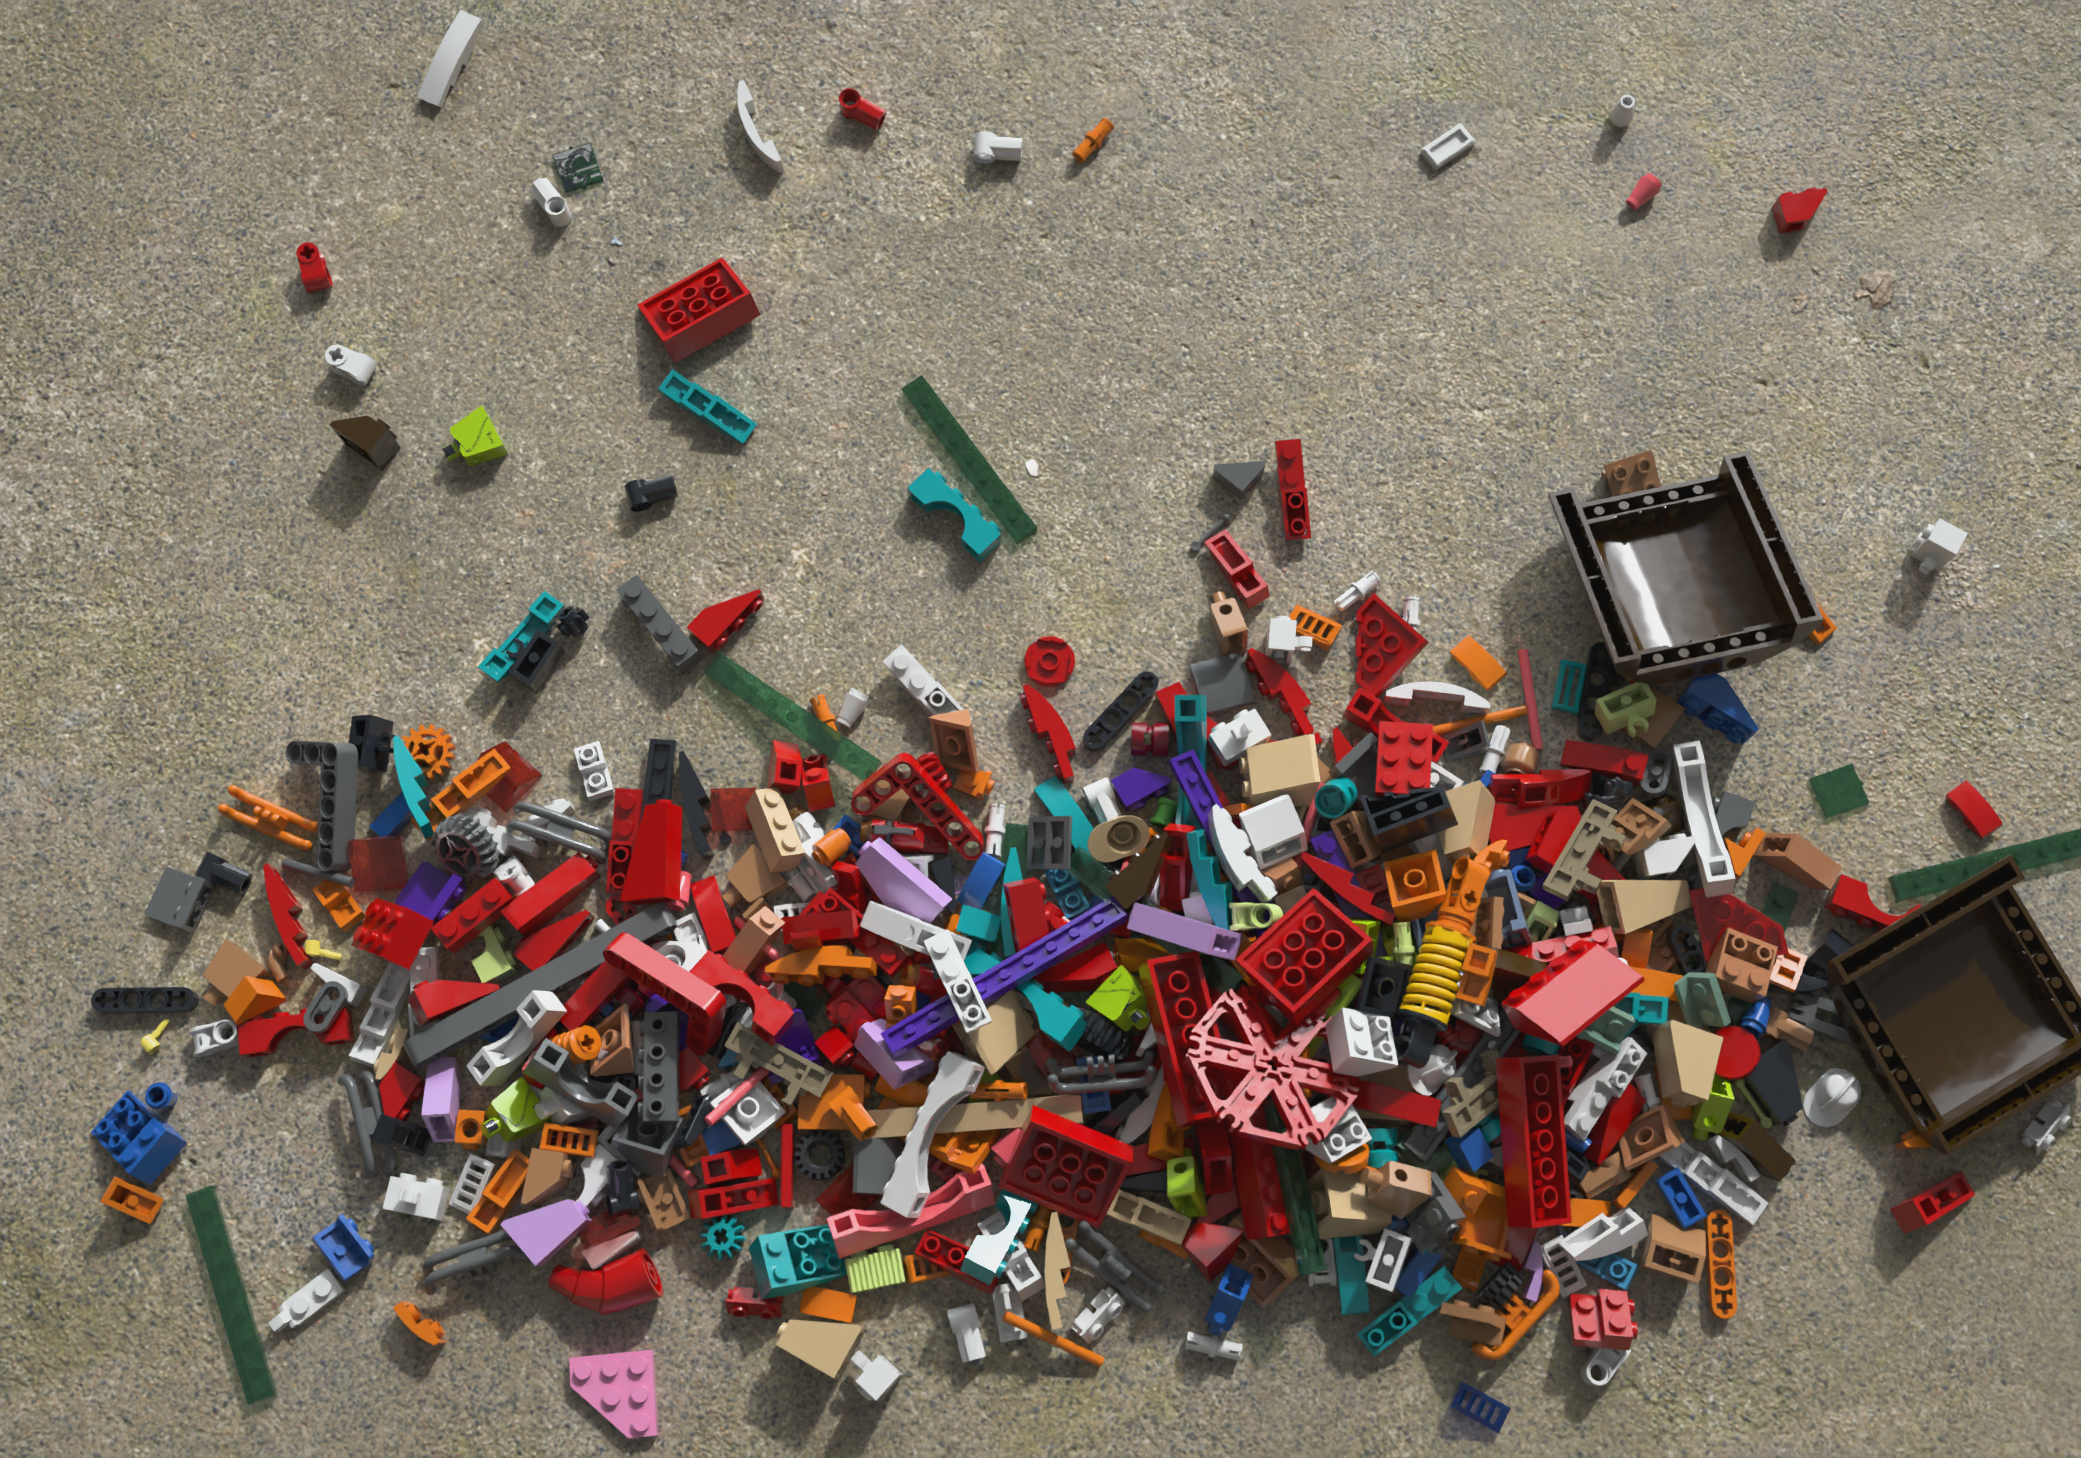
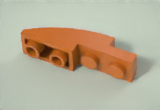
(812, 964)

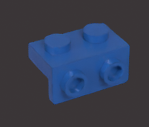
(344, 1248)

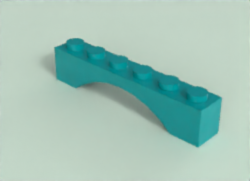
(1191, 735)
(1056, 1020)

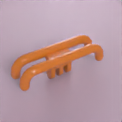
(271, 818)
(1520, 1318)

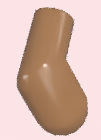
(277, 960)

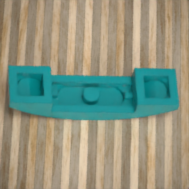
(541, 617)
(1060, 803)

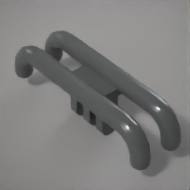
(560, 829)
(1101, 1075)
(366, 1121)
(472, 1257)
(1114, 1267)

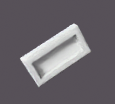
(1447, 146)

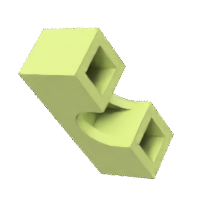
(495, 962)

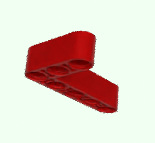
(923, 799)
(675, 985)

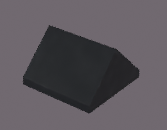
(1827, 949)
(1383, 986)

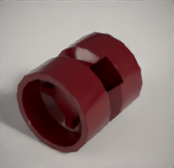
(1159, 739)
(634, 996)

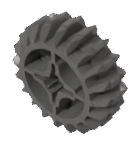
(465, 847)

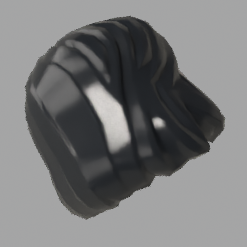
(1608, 791)

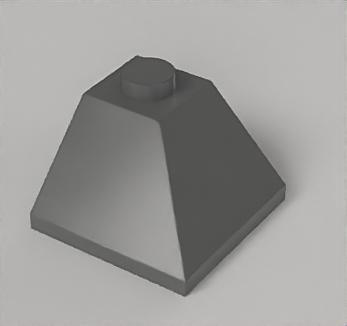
(646, 1146)

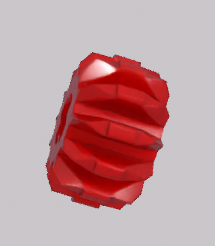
(936, 770)

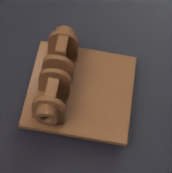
(1632, 474)

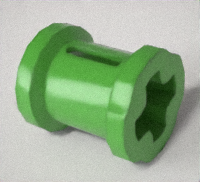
(1164, 813)

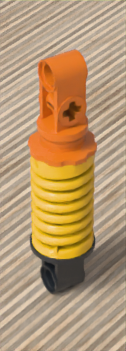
(1440, 965)

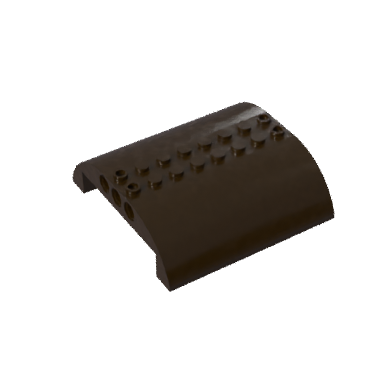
(1689, 575)
(1961, 1010)

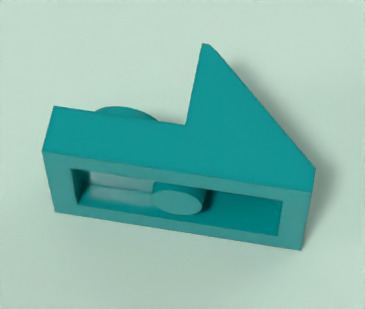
(978, 925)

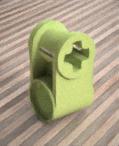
(1250, 916)

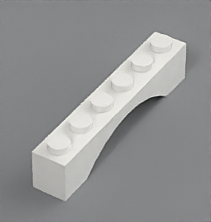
(1695, 794)
(909, 1183)

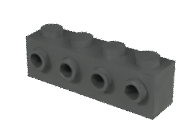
(661, 1068)

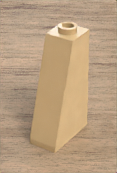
(1636, 903)

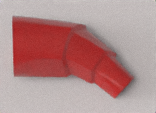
(614, 1287)

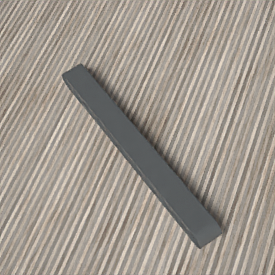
(553, 977)

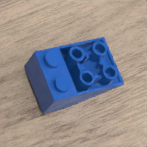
(1718, 707)
(138, 1138)

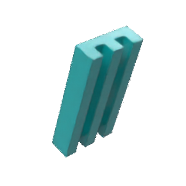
(1564, 706)

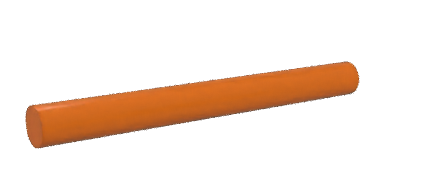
(1487, 718)
(1053, 1339)

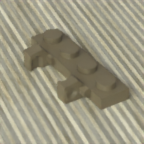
(1571, 867)
(797, 1071)
(1473, 1104)

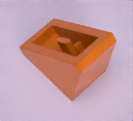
(252, 998)

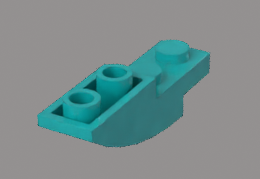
(1350, 1275)
(1409, 1311)

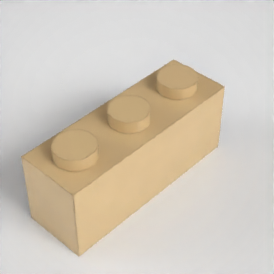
(774, 830)

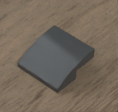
(1223, 683)
(1049, 843)
(874, 1164)

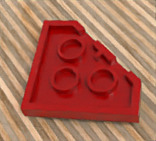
(1383, 645)
(1727, 911)

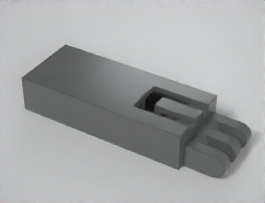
(1815, 1021)

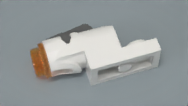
(810, 832)

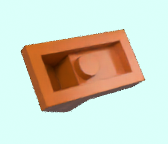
(1741, 855)
(132, 1199)

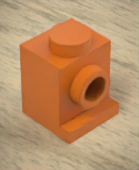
(900, 1003)

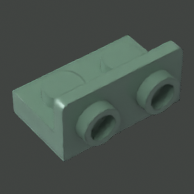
(1701, 1000)
(1608, 1030)

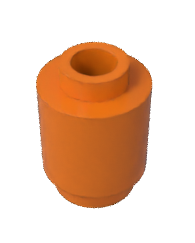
(831, 847)

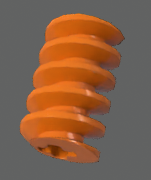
(581, 1043)

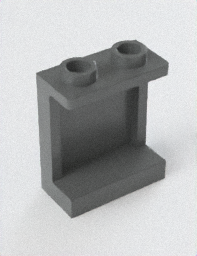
(1360, 767)

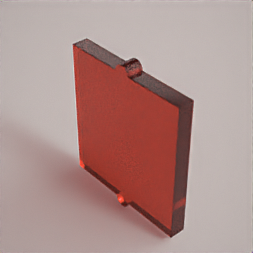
(729, 810)

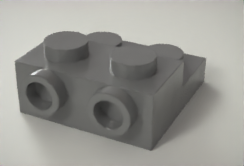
(1434, 1218)

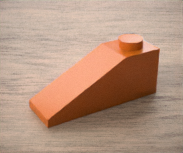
(1466, 1190)

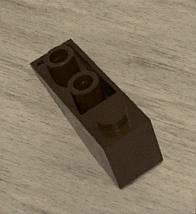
(1138, 879)

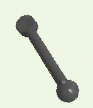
(1196, 545)

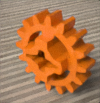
(435, 748)

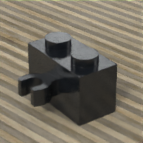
(535, 660)
(373, 742)

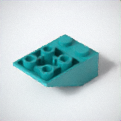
(795, 1260)

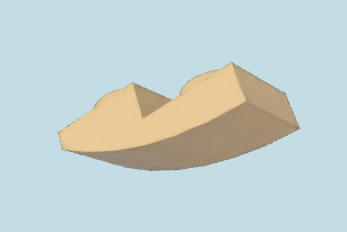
(398, 1054)

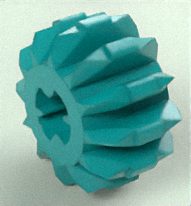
(713, 1239)

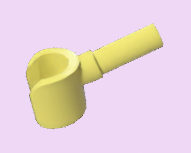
(312, 948)
(149, 1042)

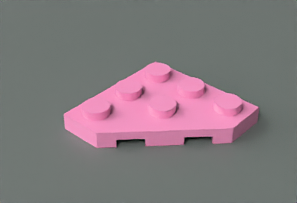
(620, 1389)

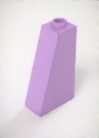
(900, 883)
(1184, 931)

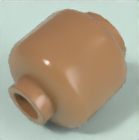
(1520, 759)

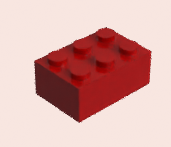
(1403, 757)
(392, 933)

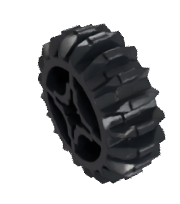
(1104, 1037)

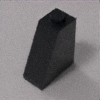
(1776, 1084)

